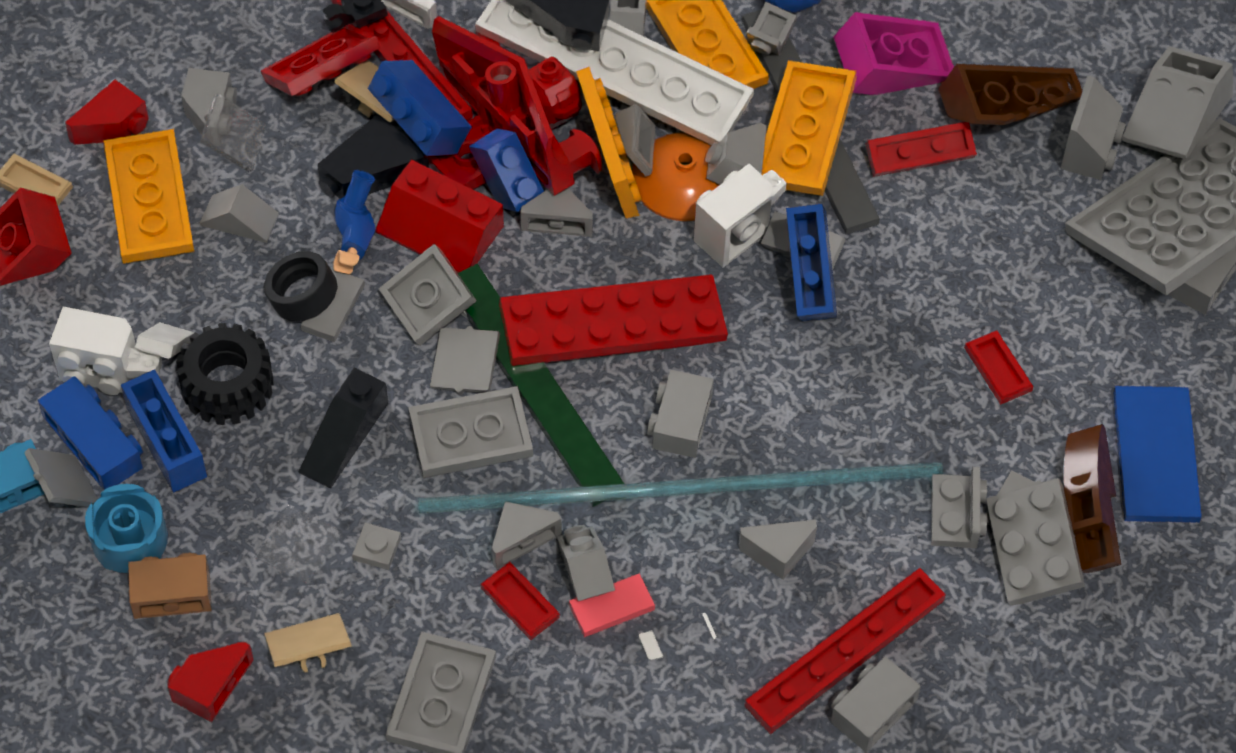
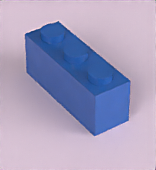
(419, 107)
(811, 262)
(164, 430)
(91, 433)

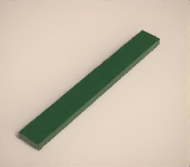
(541, 394)

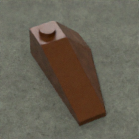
(1006, 92)

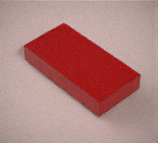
(998, 367)
(520, 600)

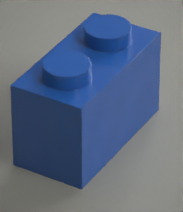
(506, 169)

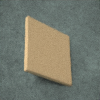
(357, 82)
(307, 641)

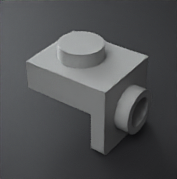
(771, 29)

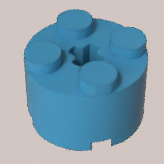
(125, 526)

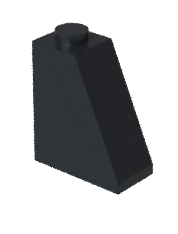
(373, 149)

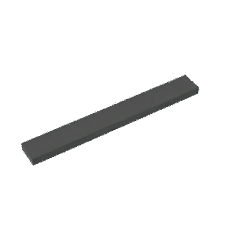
(843, 184)

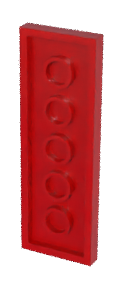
(612, 319)

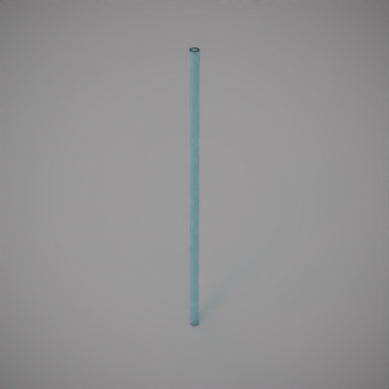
(680, 487)

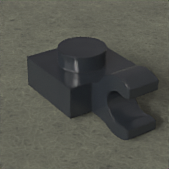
(354, 11)

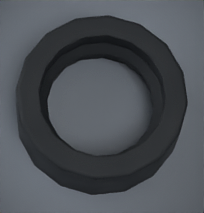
(287, 272)

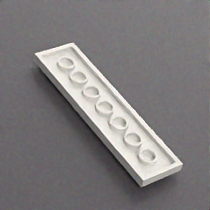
(633, 72)

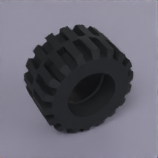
(230, 397)

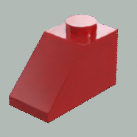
(108, 115)
(209, 678)

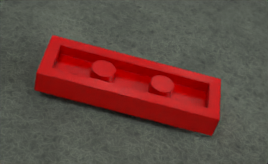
(920, 149)

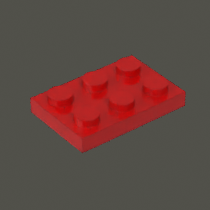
(320, 60)

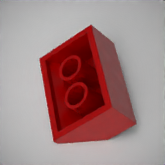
(437, 210)

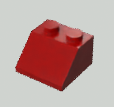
(31, 236)

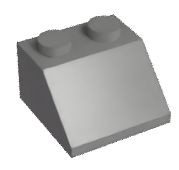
(1093, 132)

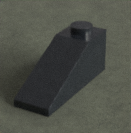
(571, 21)
(345, 426)

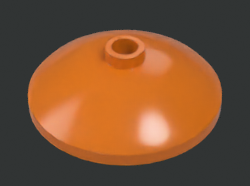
(672, 186)

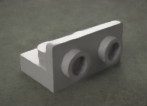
(956, 509)

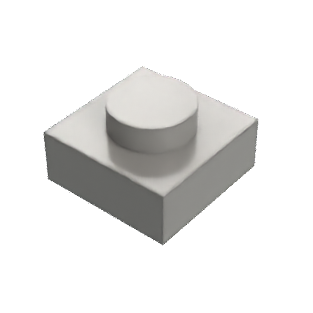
(376, 546)

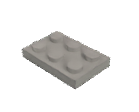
(470, 431)
(1035, 542)
(441, 695)

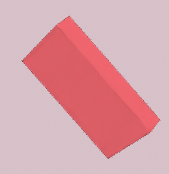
(612, 608)

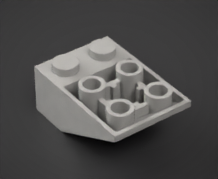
(1180, 102)

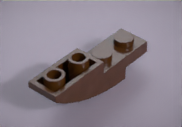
(1088, 497)

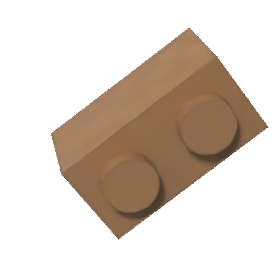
(169, 586)

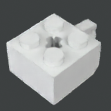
(736, 213)
(98, 350)

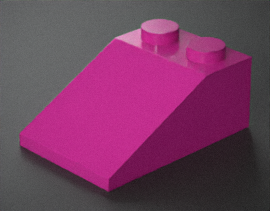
(892, 53)

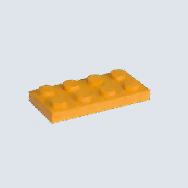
(708, 36)
(807, 125)
(610, 142)
(148, 196)

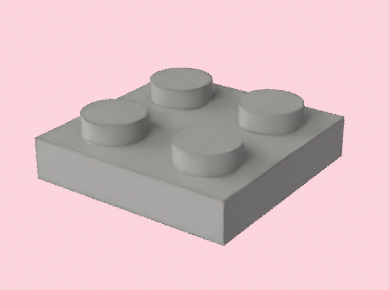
(427, 294)

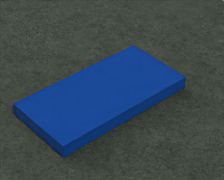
(1157, 454)

